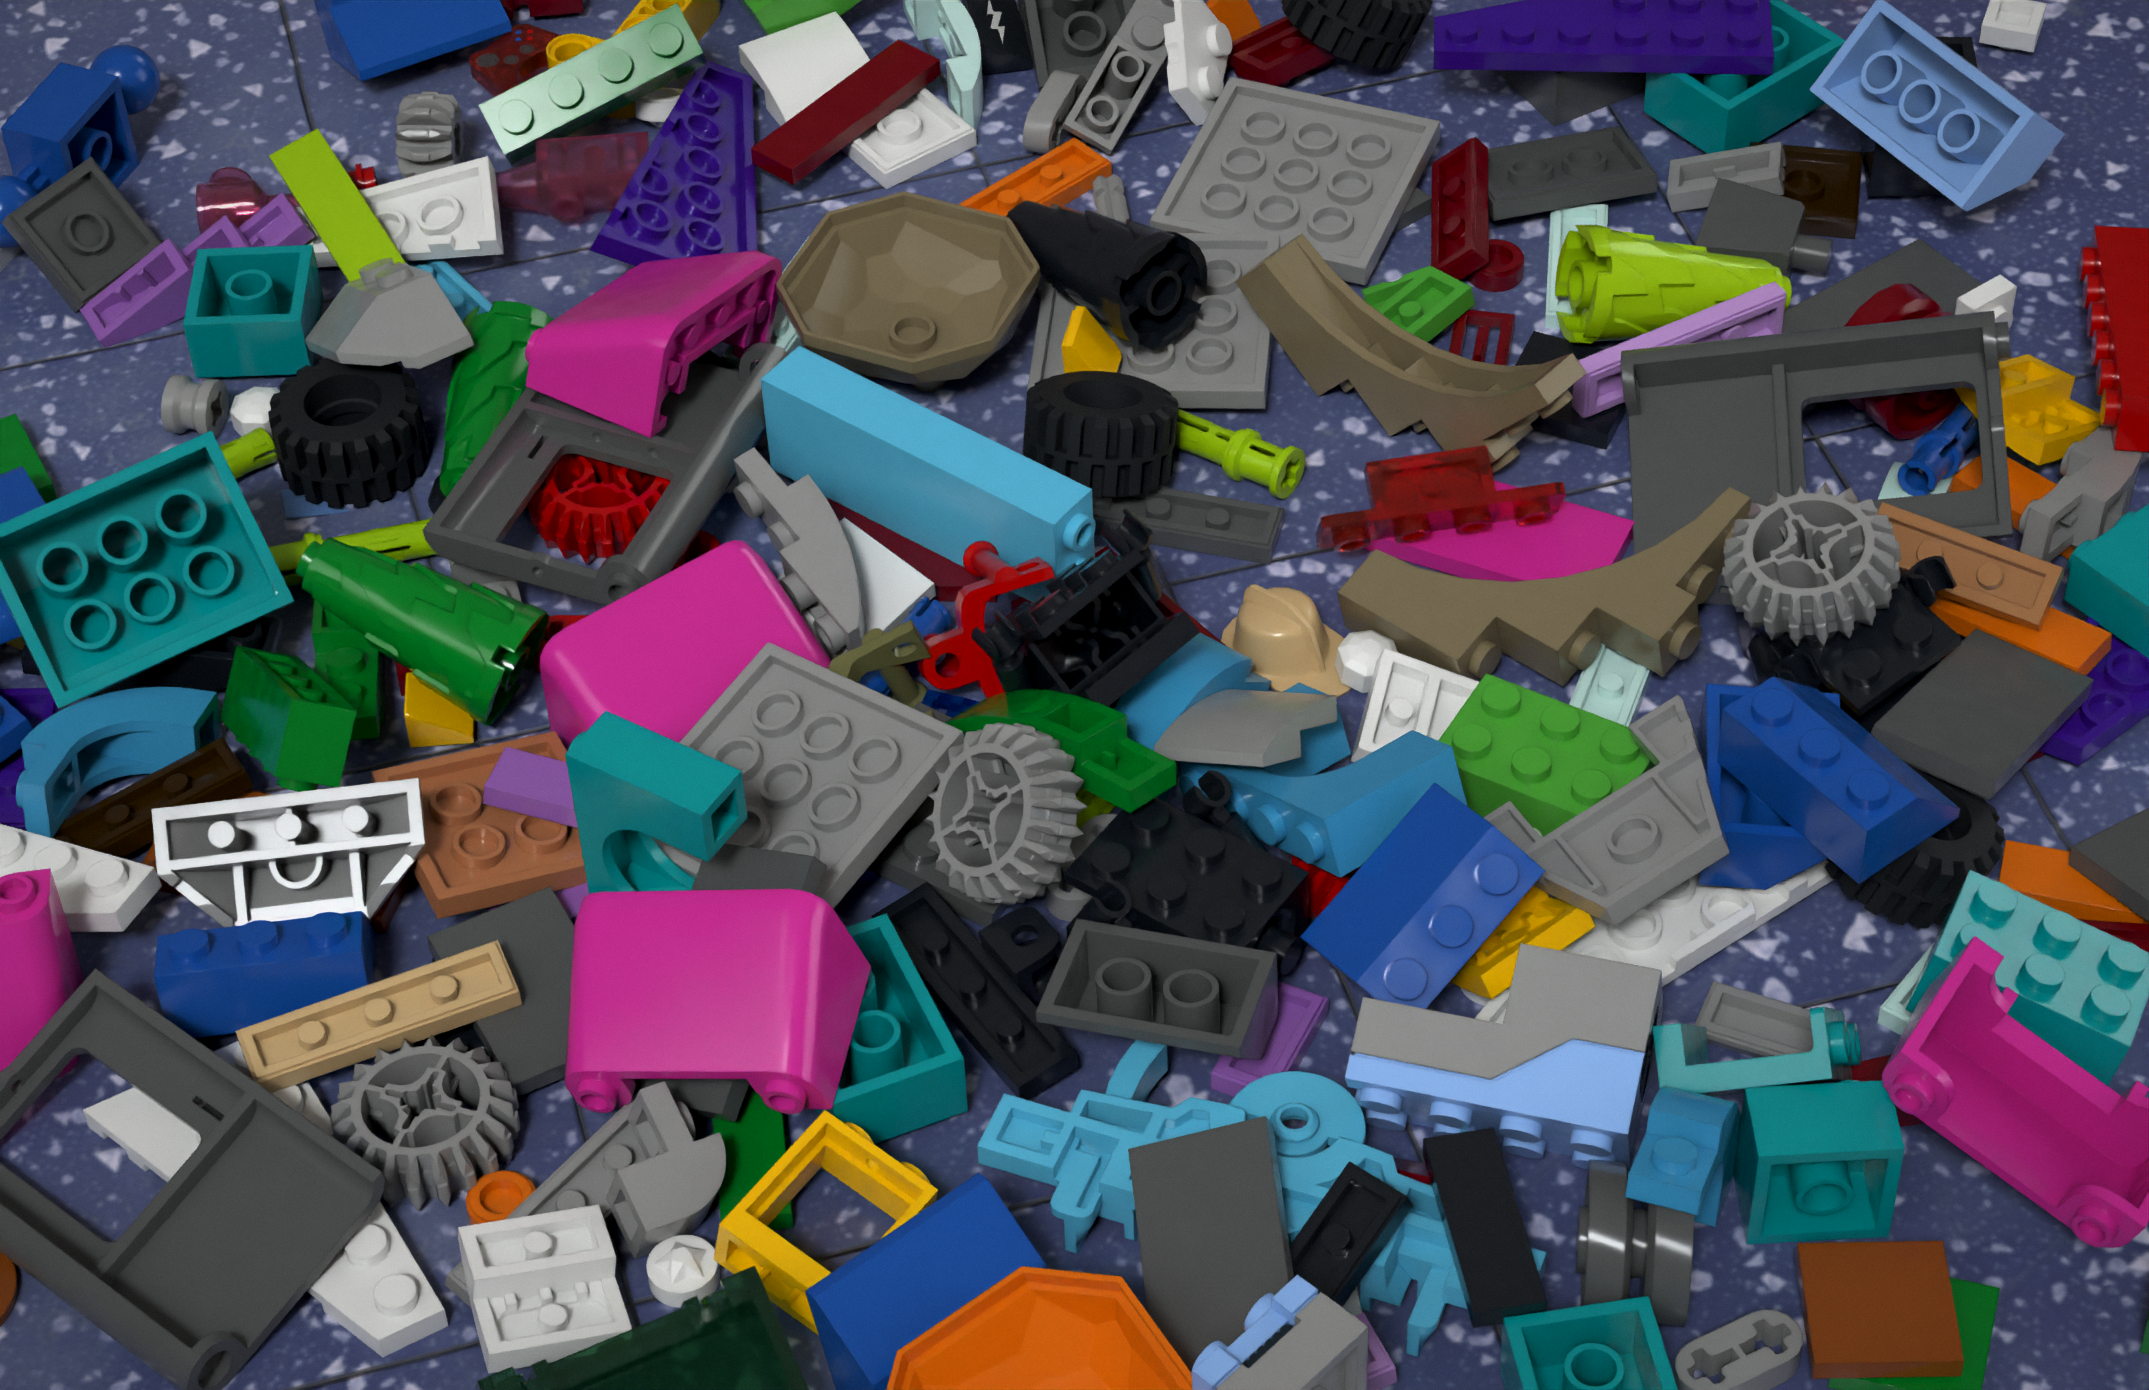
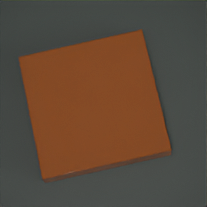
(1878, 1309)

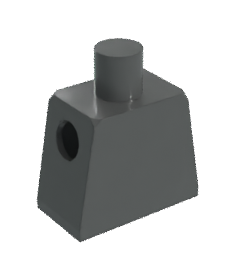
(1761, 227)

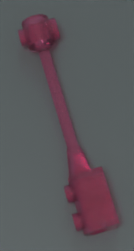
(564, 181)

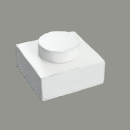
(2013, 24)
(1993, 295)

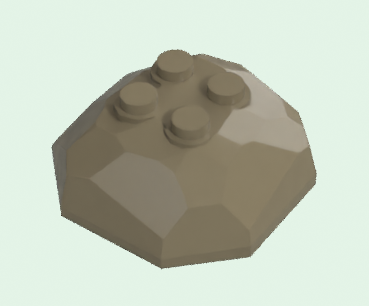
(909, 288)

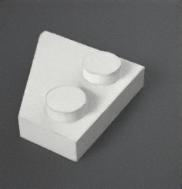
(1196, 57)
(1408, 697)

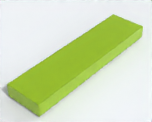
(333, 204)

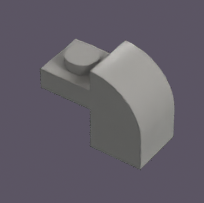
(674, 1183)

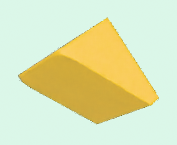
(1088, 345)
(433, 719)

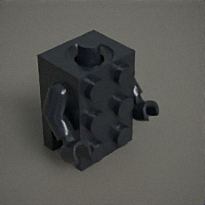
(1094, 629)
(1878, 660)
(1194, 878)

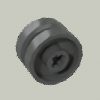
(1632, 1242)

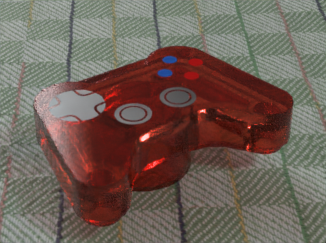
(511, 58)

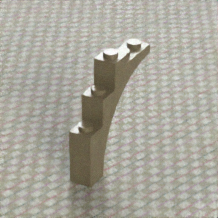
(1399, 376)
(1550, 624)

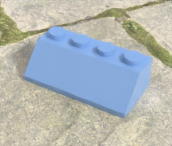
(1934, 109)

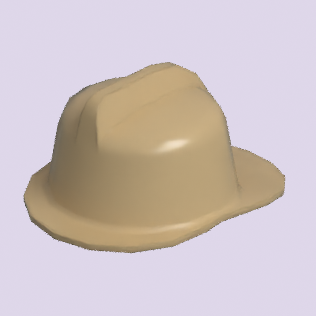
(1286, 640)

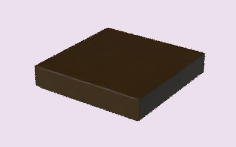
(1827, 187)

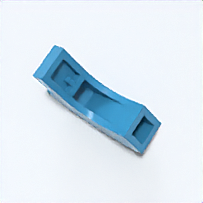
(1180, 682)
(108, 740)
(1687, 1154)

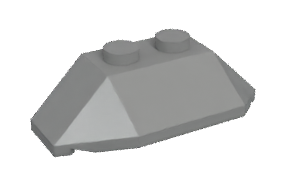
(388, 319)
(292, 851)

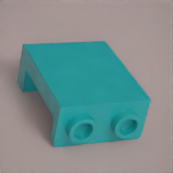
(1685, 1062)

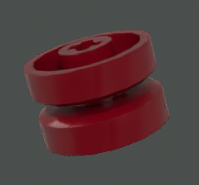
(1906, 413)

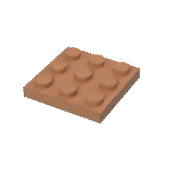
(479, 851)

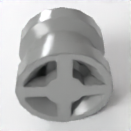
(194, 405)

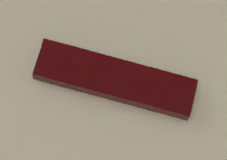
(845, 111)

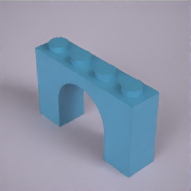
(1337, 814)

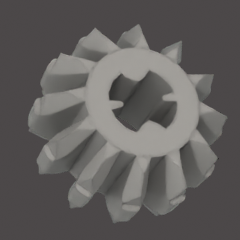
(428, 133)

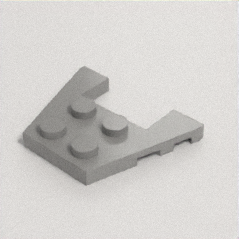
(1636, 838)

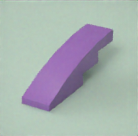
(159, 284)

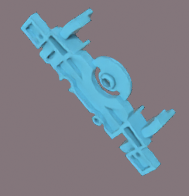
(1090, 1166)

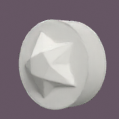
(657, 105)
(682, 1269)

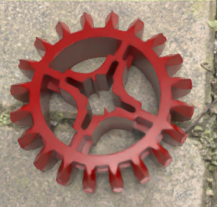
(593, 506)

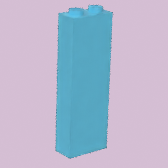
(920, 469)

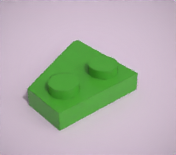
(1421, 301)

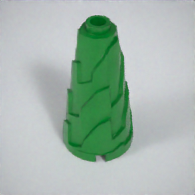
(486, 381)
(448, 633)

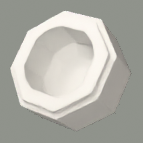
(251, 409)
(1358, 657)

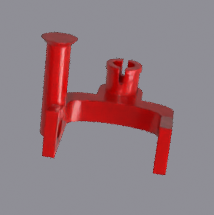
(964, 657)

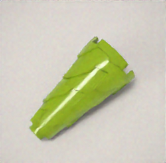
(1633, 284)

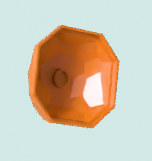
(1044, 1335)

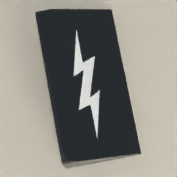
(1000, 36)

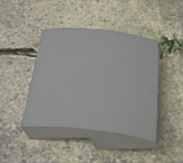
(1245, 727)

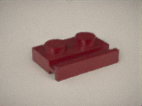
(1276, 54)

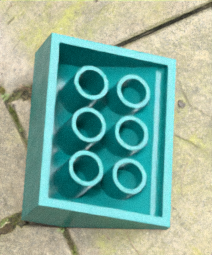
(136, 570)

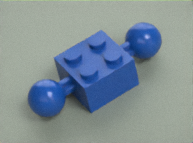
(75, 118)

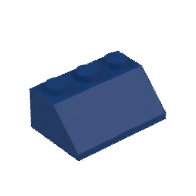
(393, 34)
(1829, 777)
(1759, 841)
(1422, 902)
(260, 970)
(915, 1281)

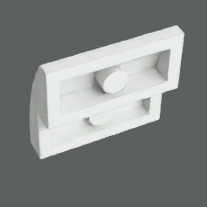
(802, 63)
(542, 1286)

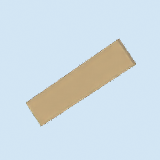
(379, 1016)

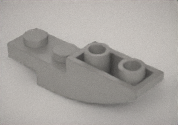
(1122, 76)
(2085, 501)
(811, 549)

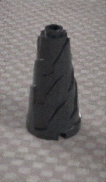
(1122, 272)

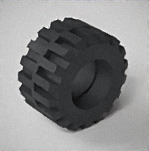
(1360, 30)
(1102, 431)
(348, 432)
(1929, 876)

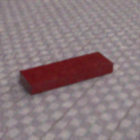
(1460, 210)

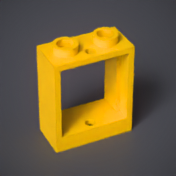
(847, 1155)

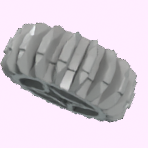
(1811, 564)
(1005, 813)
(416, 1104)

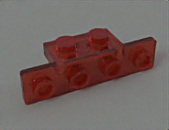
(1435, 494)

